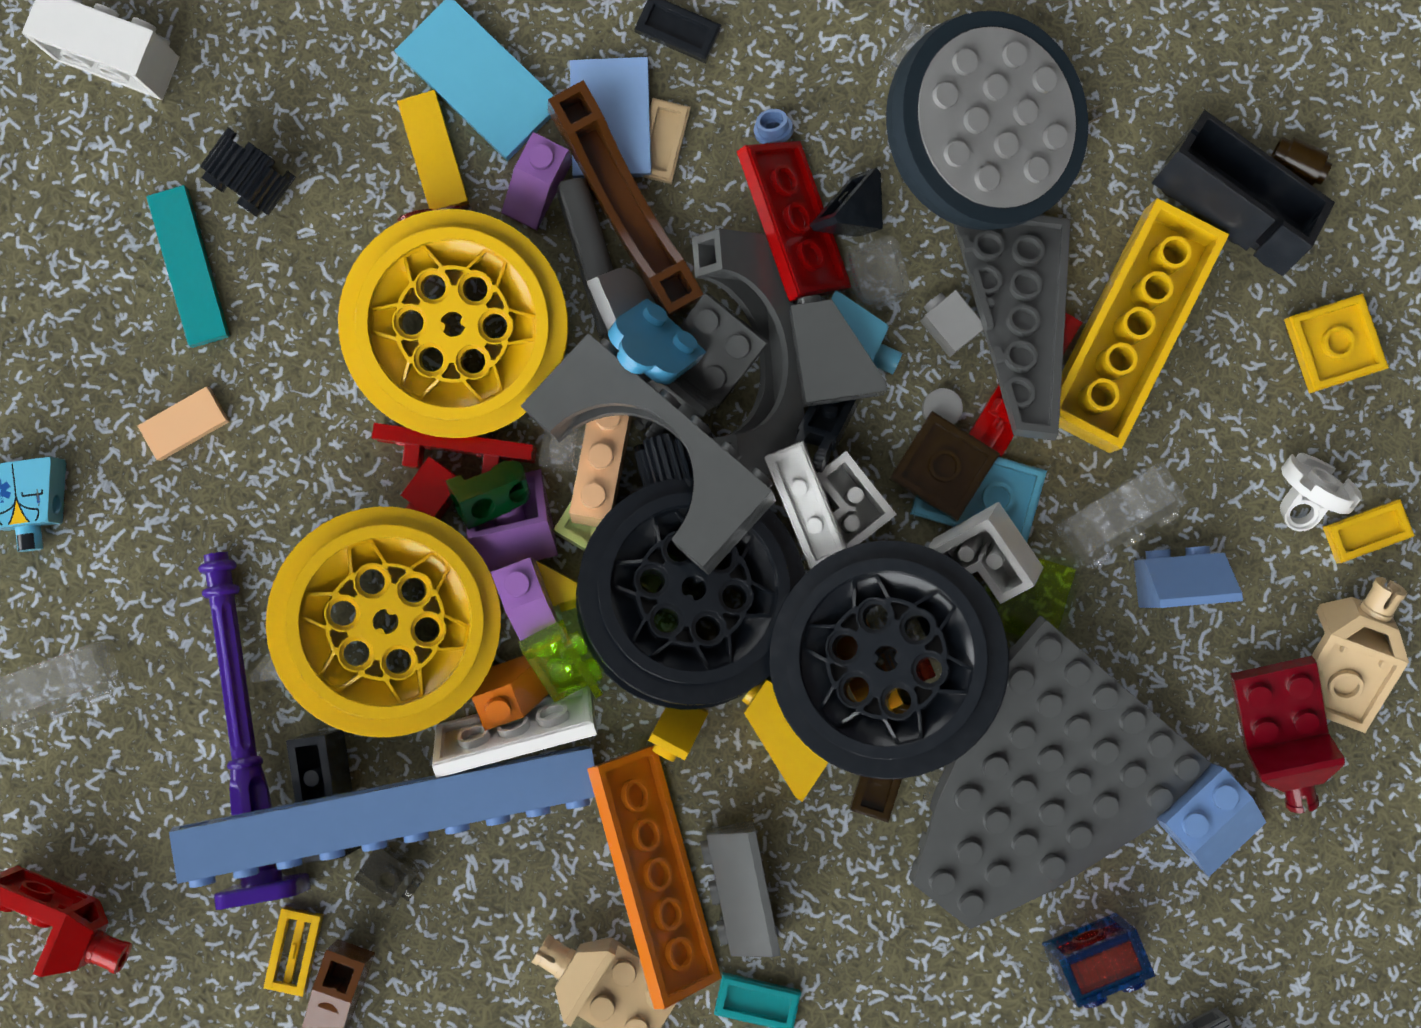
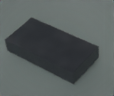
(678, 29)

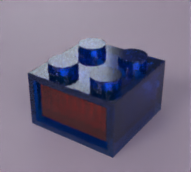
(1099, 961)

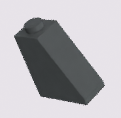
(830, 356)

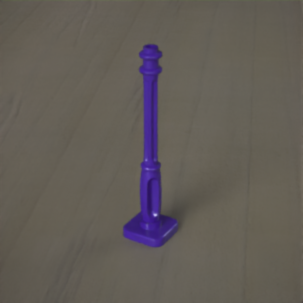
(247, 779)

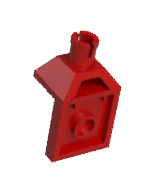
(75, 919)

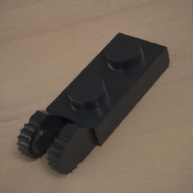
(824, 427)

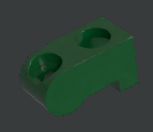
(489, 493)

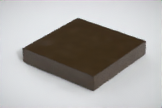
(944, 466)

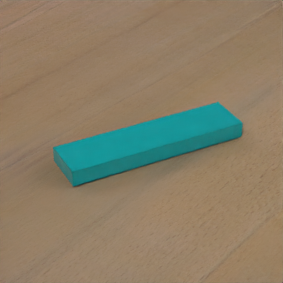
(188, 266)

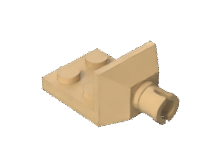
(1360, 654)
(600, 984)

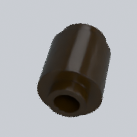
(1303, 159)

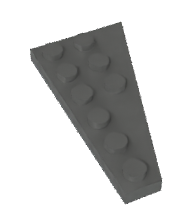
(1021, 302)

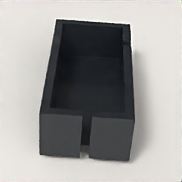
(1244, 193)

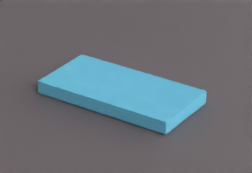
(477, 78)

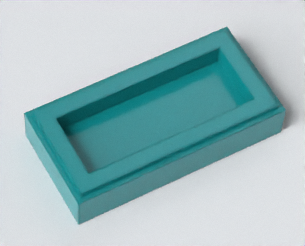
(757, 1001)

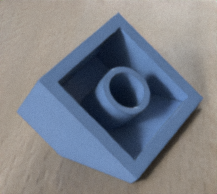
(1186, 579)
(1212, 819)

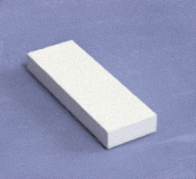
(805, 502)

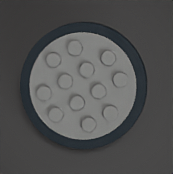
(987, 121)

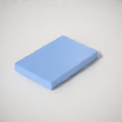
(624, 99)

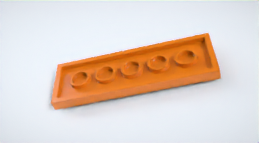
(654, 876)

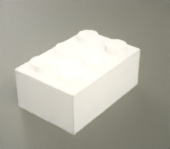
(103, 44)

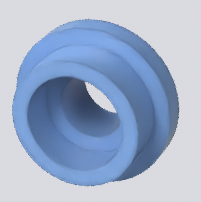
(773, 127)

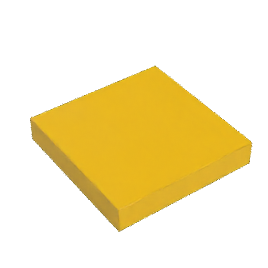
(1336, 343)

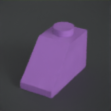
(536, 180)
(524, 597)

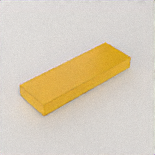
(432, 150)

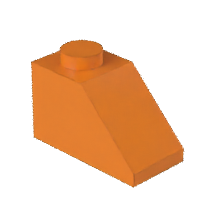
(508, 693)

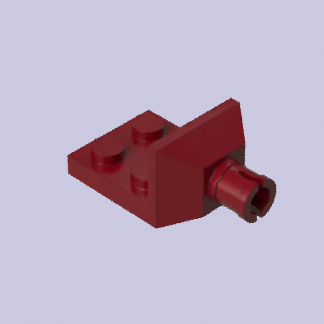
(1287, 729)

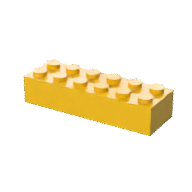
(1136, 324)

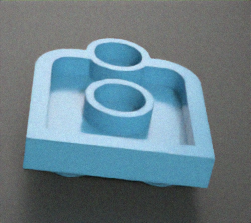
(653, 343)

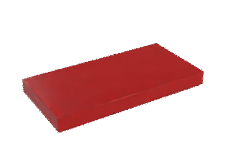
(787, 206)

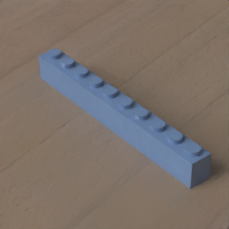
(380, 814)

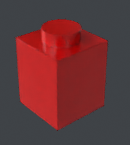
(429, 489)

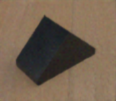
(855, 208)

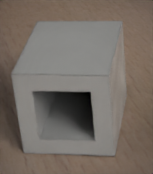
(951, 322)

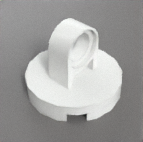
(1317, 487)

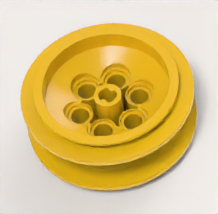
(390, 283)
(311, 646)

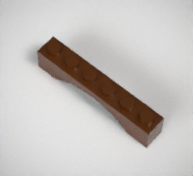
(608, 176)

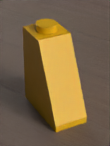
(791, 756)

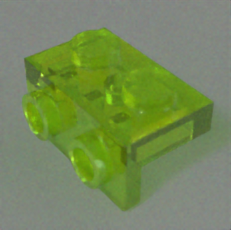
(561, 662)

